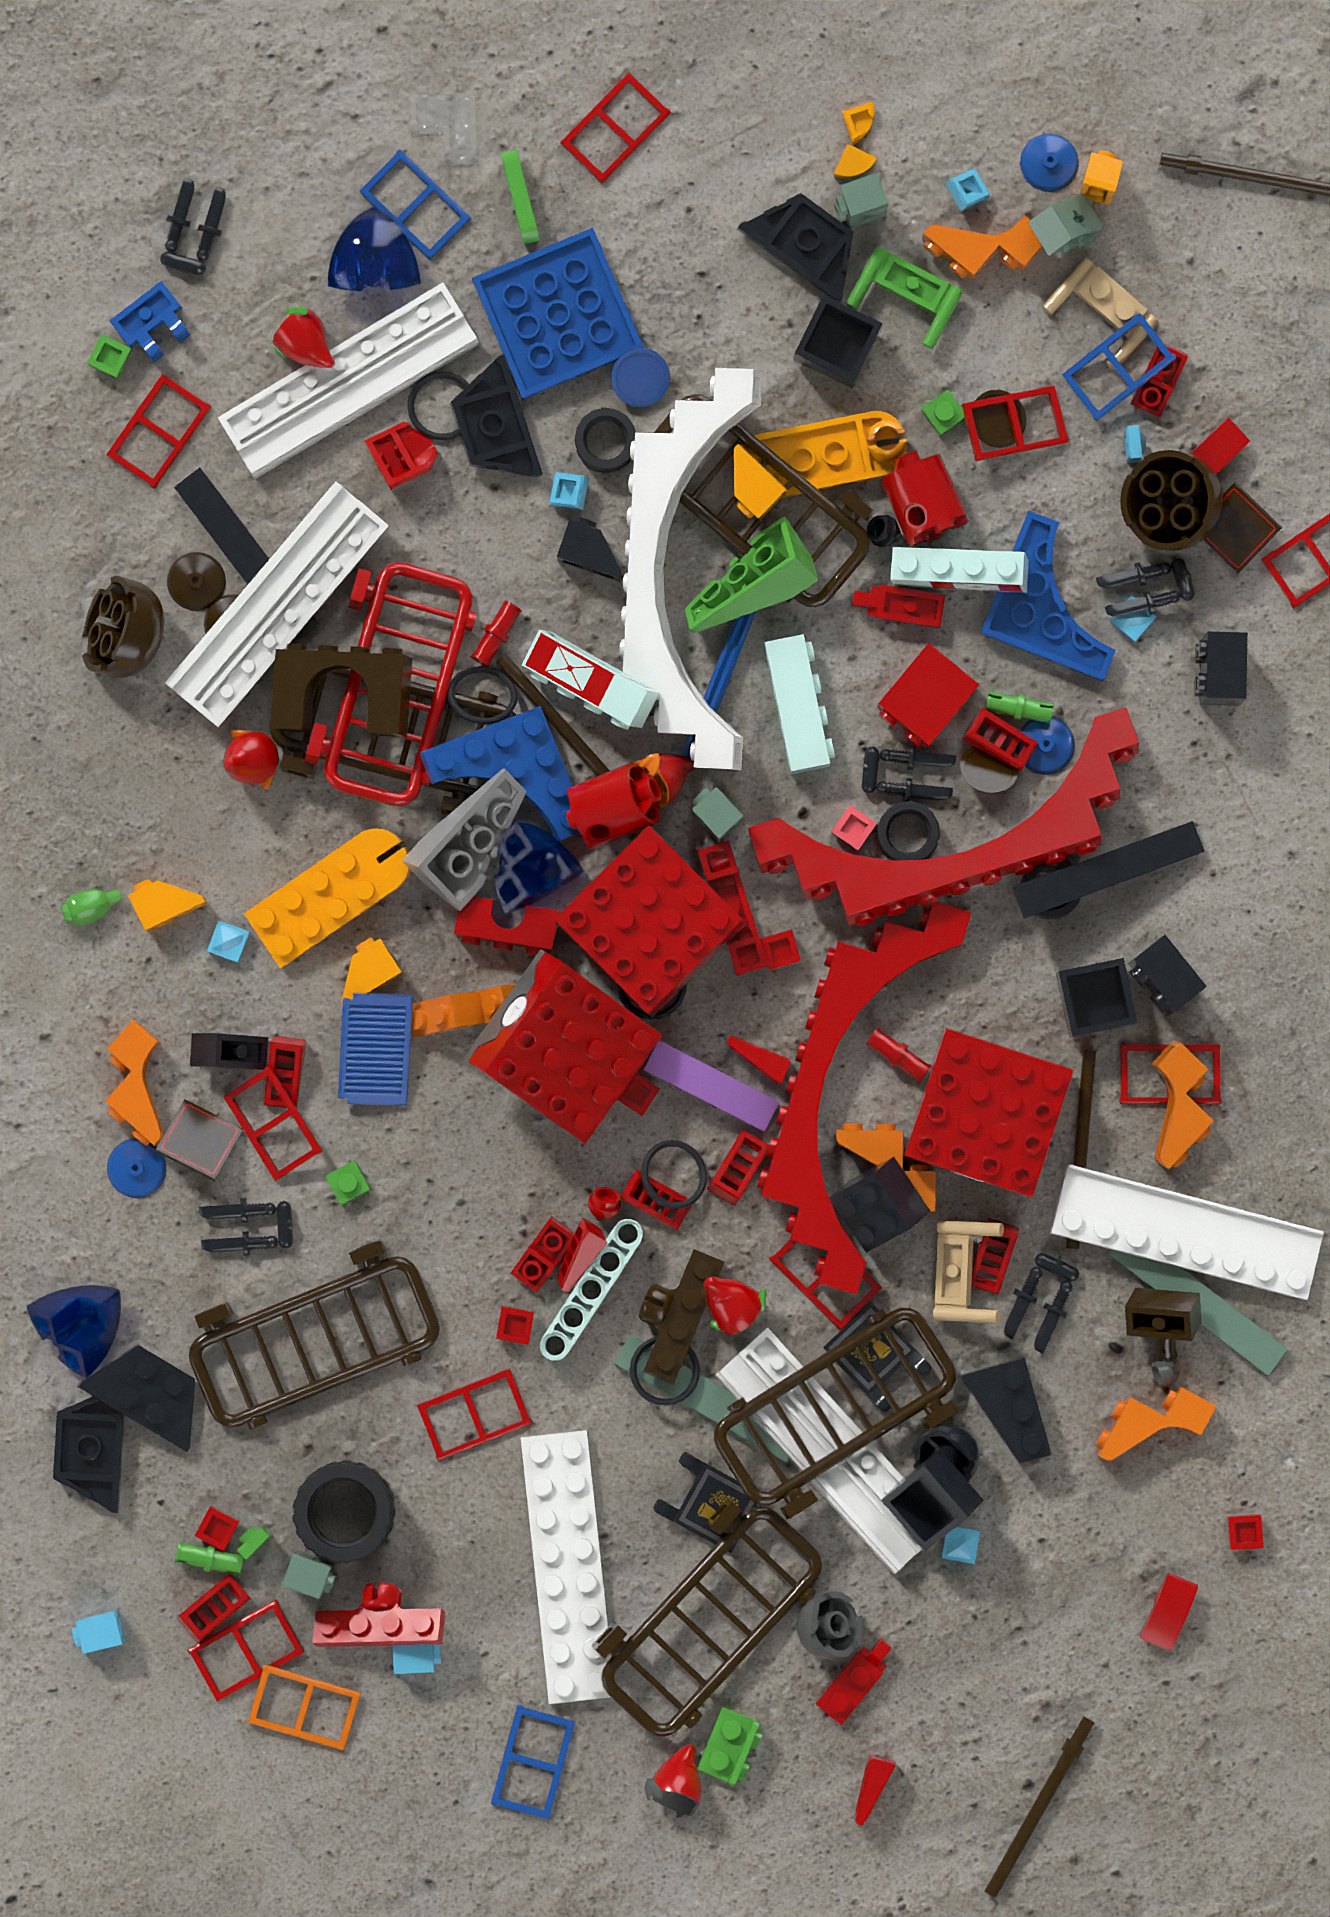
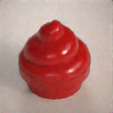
(604, 1203)

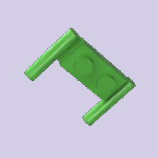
(910, 284)

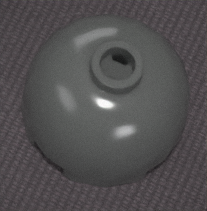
(830, 1626)

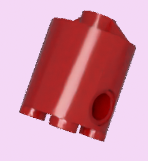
(923, 498)
(614, 804)

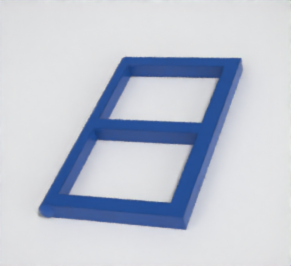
(432, 186)
(1103, 347)
(508, 1755)

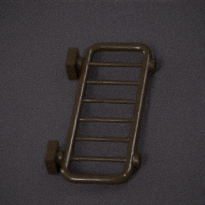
(845, 517)
(461, 791)
(221, 1330)
(790, 1489)
(613, 1641)

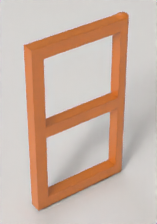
(297, 1730)

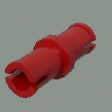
(496, 633)
(898, 1055)

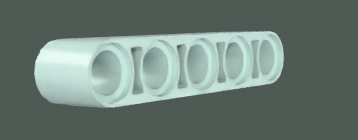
(589, 1306)

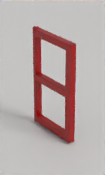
(598, 111)
(138, 416)
(1020, 445)
(1304, 535)
(1124, 1048)
(253, 1135)
(840, 1324)
(482, 1435)
(193, 1651)

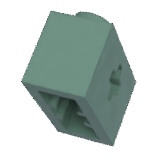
(861, 201)
(1066, 225)
(716, 813)
(310, 1575)

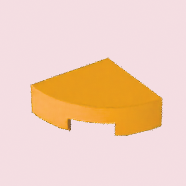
(859, 121)
(854, 163)

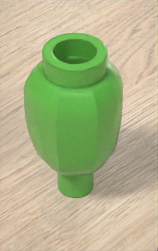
(89, 906)

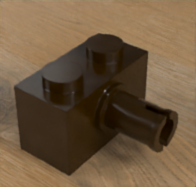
(1163, 1316)

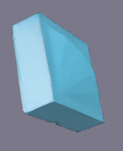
(967, 189)
(1134, 444)
(569, 491)
(1133, 624)
(228, 941)
(961, 1545)

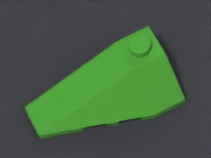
(766, 575)

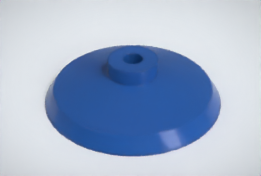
(1049, 162)
(640, 377)
(1054, 745)
(136, 1168)

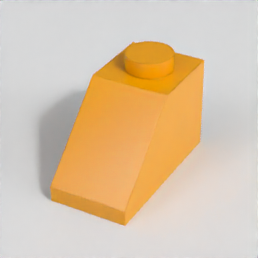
(1101, 177)
(754, 485)
(162, 903)
(370, 968)

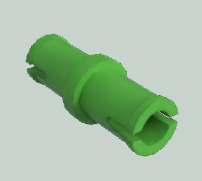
(1019, 707)
(209, 1558)

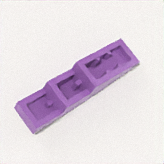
(710, 1085)

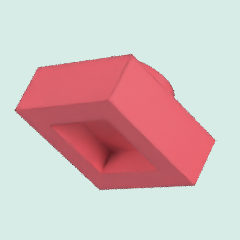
(853, 828)

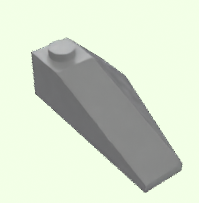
(460, 847)

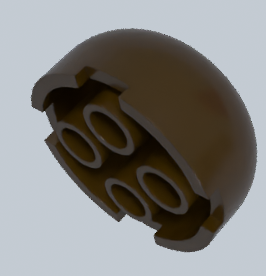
(1154, 497)
(139, 633)

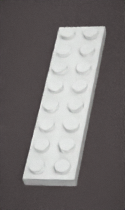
(566, 1563)

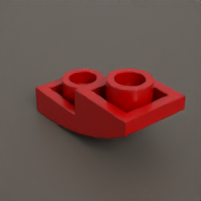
(1156, 392)
(1221, 445)
(543, 1254)
(1169, 1611)

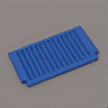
(375, 1049)

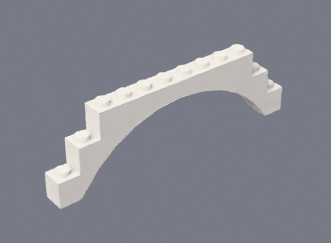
(658, 479)

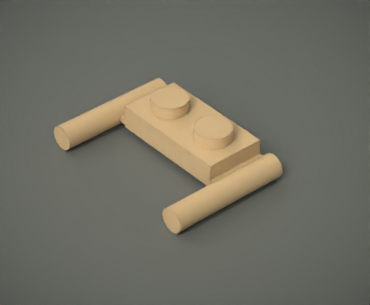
(1106, 299)
(955, 1271)

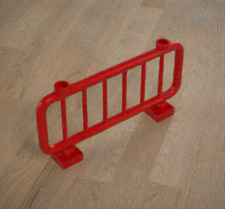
(375, 595)

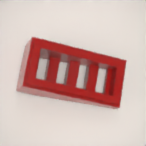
(1005, 729)
(288, 1044)
(767, 1062)
(631, 1188)
(724, 1191)
(582, 1251)
(986, 1284)
(191, 1627)
(874, 1780)

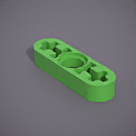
(520, 196)

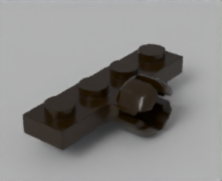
(677, 1315)

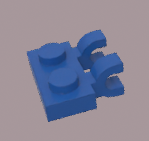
(148, 314)

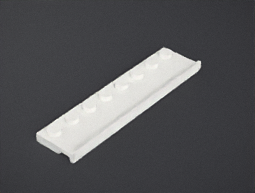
(365, 374)
(277, 604)
(1186, 1232)
(849, 1487)

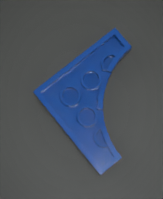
(1039, 618)
(522, 748)

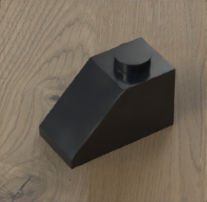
(588, 549)
(228, 1051)

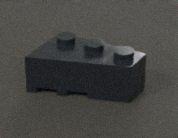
(1011, 1407)

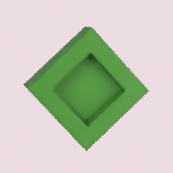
(109, 356)
(943, 413)
(347, 1182)
(252, 1540)

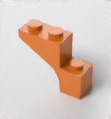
(972, 251)
(457, 1010)
(132, 1097)
(1183, 1118)
(880, 1146)
(1137, 1421)

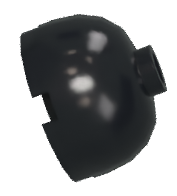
(956, 1445)

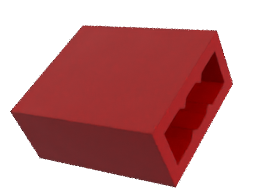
(927, 696)

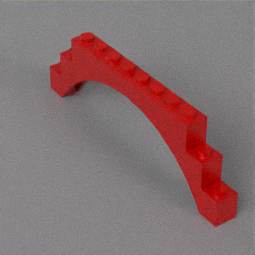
(881, 886)
(795, 1165)

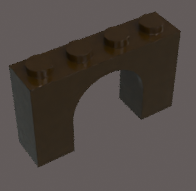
(301, 670)

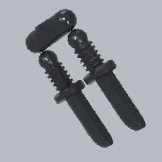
(179, 220)
(1148, 602)
(909, 790)
(244, 1243)
(1025, 1297)

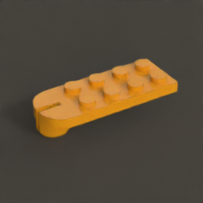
(837, 449)
(329, 895)

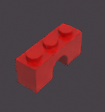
(534, 932)

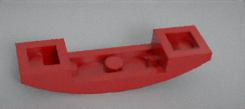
(724, 878)

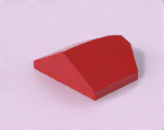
(401, 454)

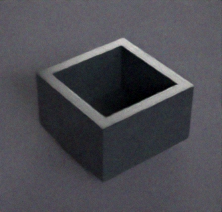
(838, 341)
(1222, 668)
(1166, 975)
(1096, 997)
(880, 1204)
(932, 1500)

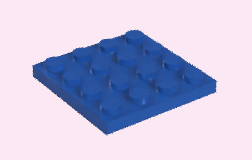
(557, 313)

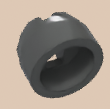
(1163, 1373)

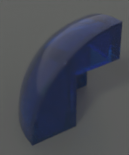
(373, 254)
(531, 866)
(79, 1323)

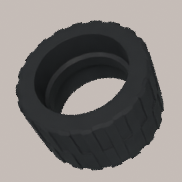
(315, 1540)

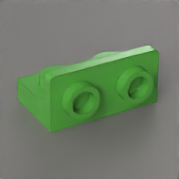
(730, 1745)

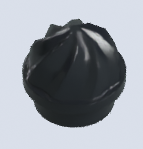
(883, 530)

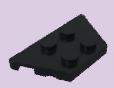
(805, 241)
(494, 423)
(147, 1393)
(90, 1451)

